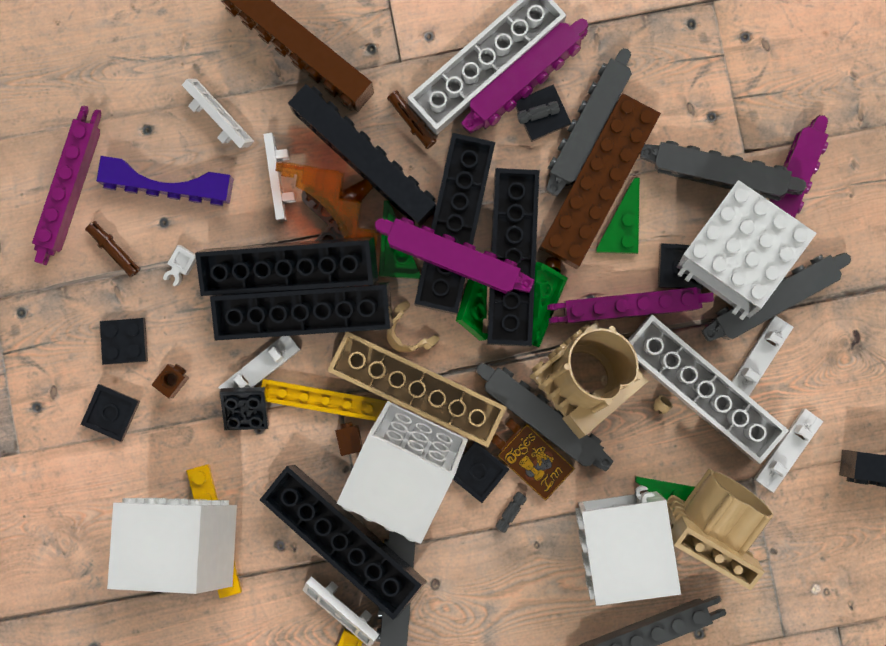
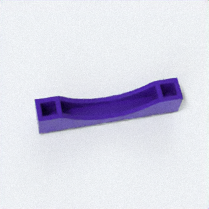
(208, 187)

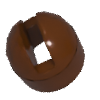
(553, 263)

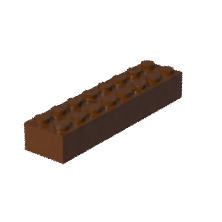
(304, 49)
(599, 181)

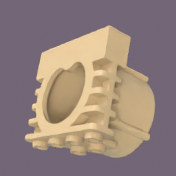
(585, 410)
(720, 526)

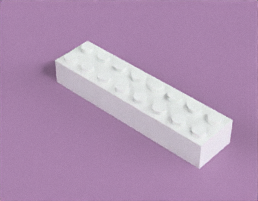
(483, 60)
(706, 390)

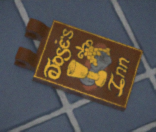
(533, 459)

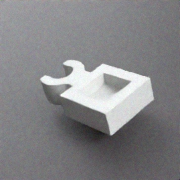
(181, 263)

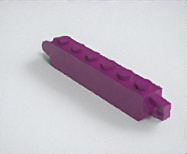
(524, 75)
(804, 162)
(66, 185)
(453, 256)
(630, 305)

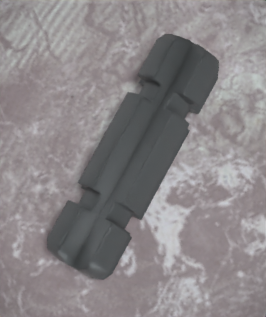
(538, 112)
(511, 512)

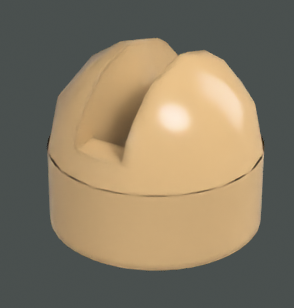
(662, 404)

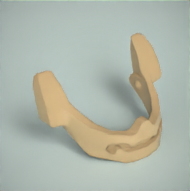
(396, 343)

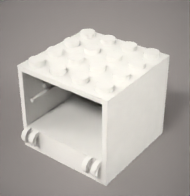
(745, 250)
(402, 472)
(172, 545)
(627, 548)

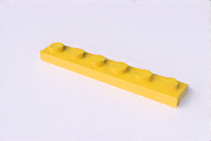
(323, 400)
(204, 488)

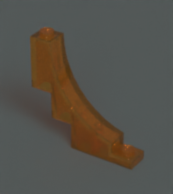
(327, 188)

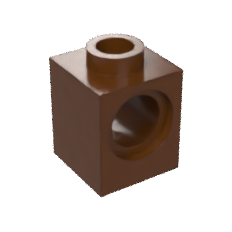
(161, 382)
(349, 439)

